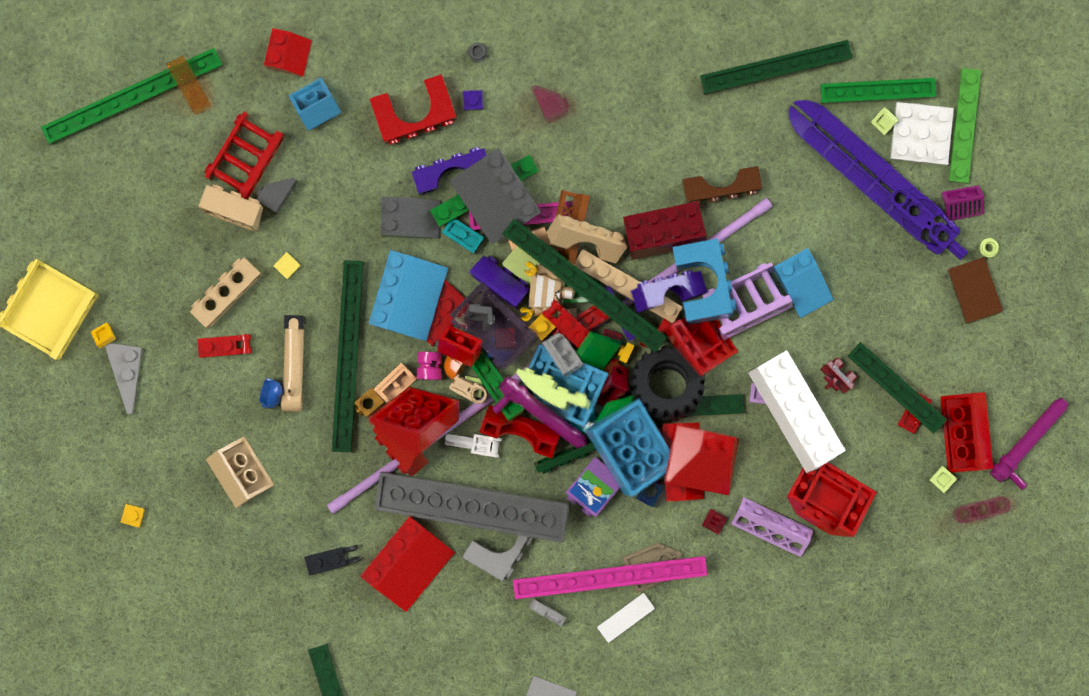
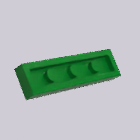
(491, 380)

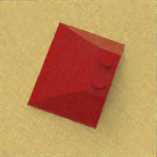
(700, 344)
(701, 460)
(830, 500)

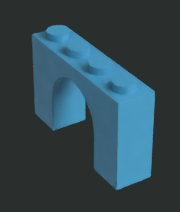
(709, 255)

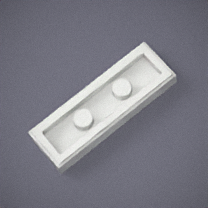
(625, 617)

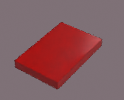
(447, 303)

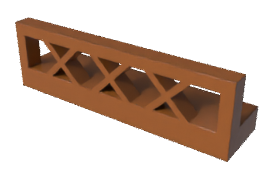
(578, 213)

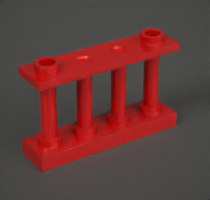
(263, 156)

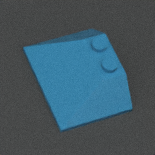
(584, 381)

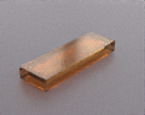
(188, 84)

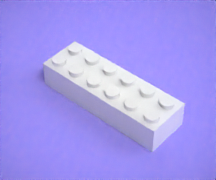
(796, 411)

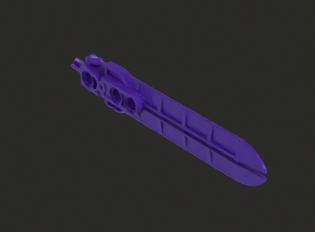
(867, 184)

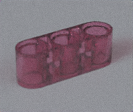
(990, 509)

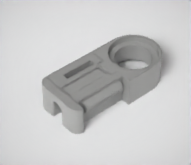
(547, 612)

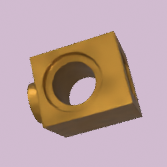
(377, 400)

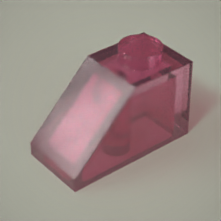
(550, 103)

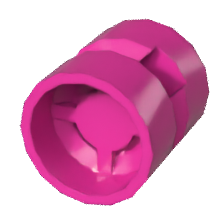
(429, 366)

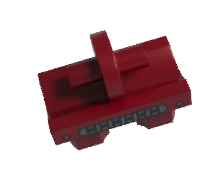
(836, 378)

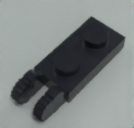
(329, 560)

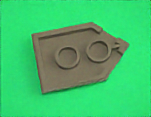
(652, 553)

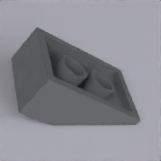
(408, 218)

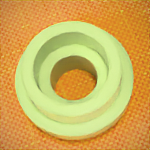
(995, 247)

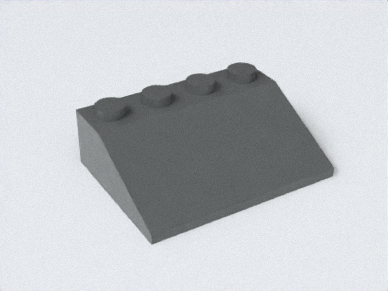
(494, 195)

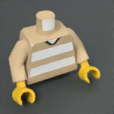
(543, 290)

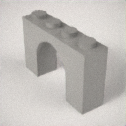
(496, 563)

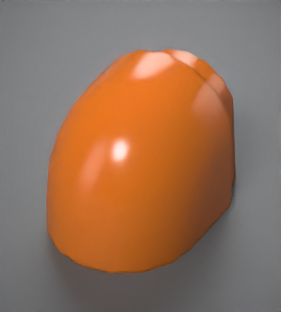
(453, 367)

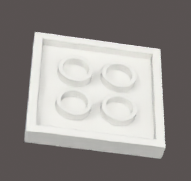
(922, 133)

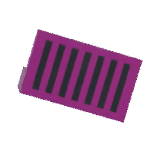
(963, 202)

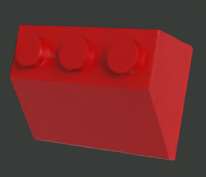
(408, 461)

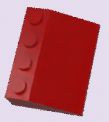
(416, 418)
(407, 564)

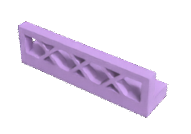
(774, 524)

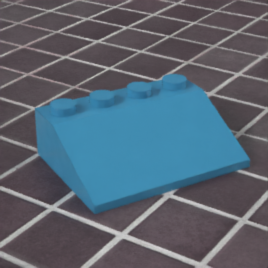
(408, 295)
(630, 447)

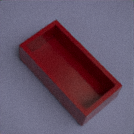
(663, 229)

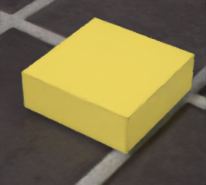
(287, 266)

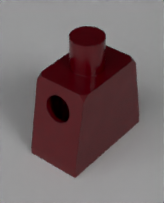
(615, 384)

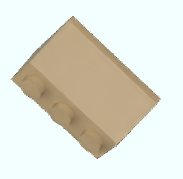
(231, 207)
(239, 472)

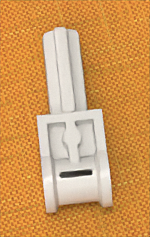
(478, 444)

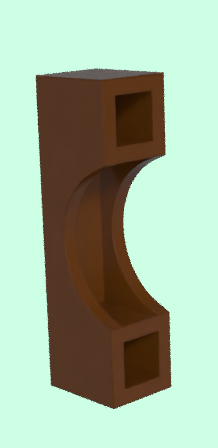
(747, 181)

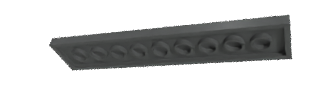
(472, 506)

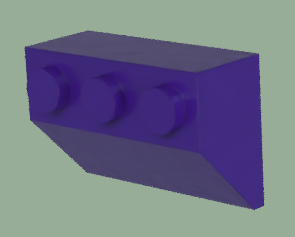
(500, 281)

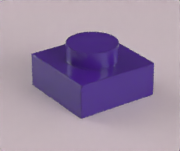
(473, 100)

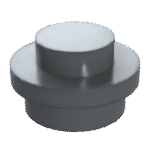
(477, 52)

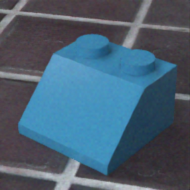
(314, 104)

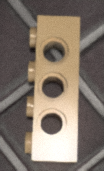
(250, 276)

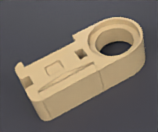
(467, 389)

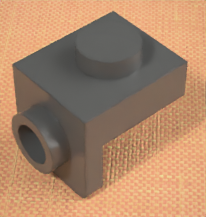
(481, 314)

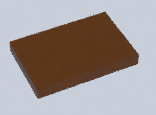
(975, 290)

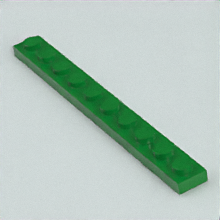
(126, 99)

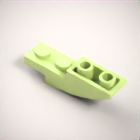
(545, 388)

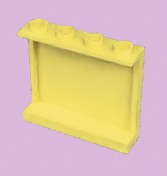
(47, 309)

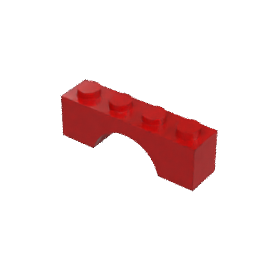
(537, 434)

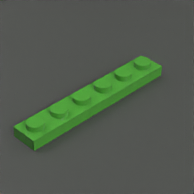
(964, 126)

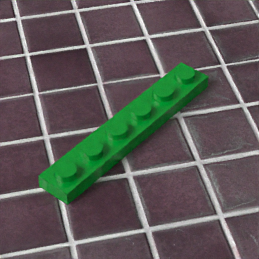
(877, 90)
(455, 206)

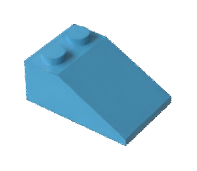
(803, 282)

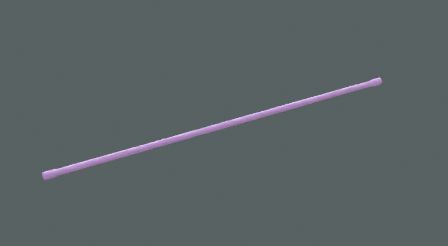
(344, 499)

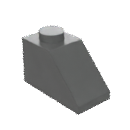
(276, 193)

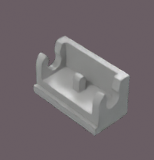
(563, 354)

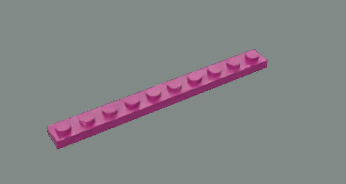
(610, 577)

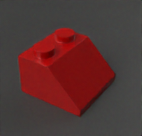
(287, 52)

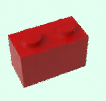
(459, 345)

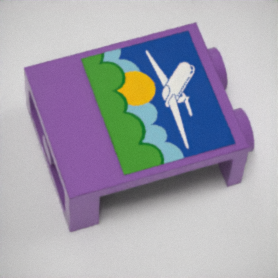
(593, 488)

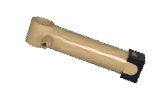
(293, 363)

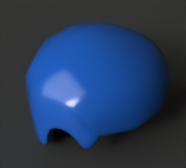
(271, 393)

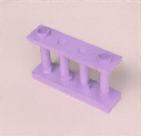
(763, 311)

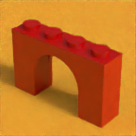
(394, 129)

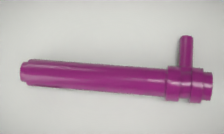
(520, 395)
(1010, 461)

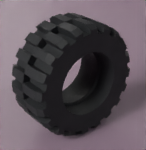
(660, 407)

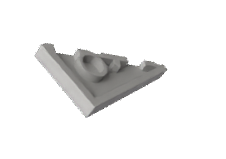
(126, 367)

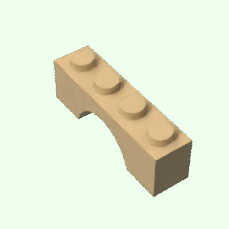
(567, 232)

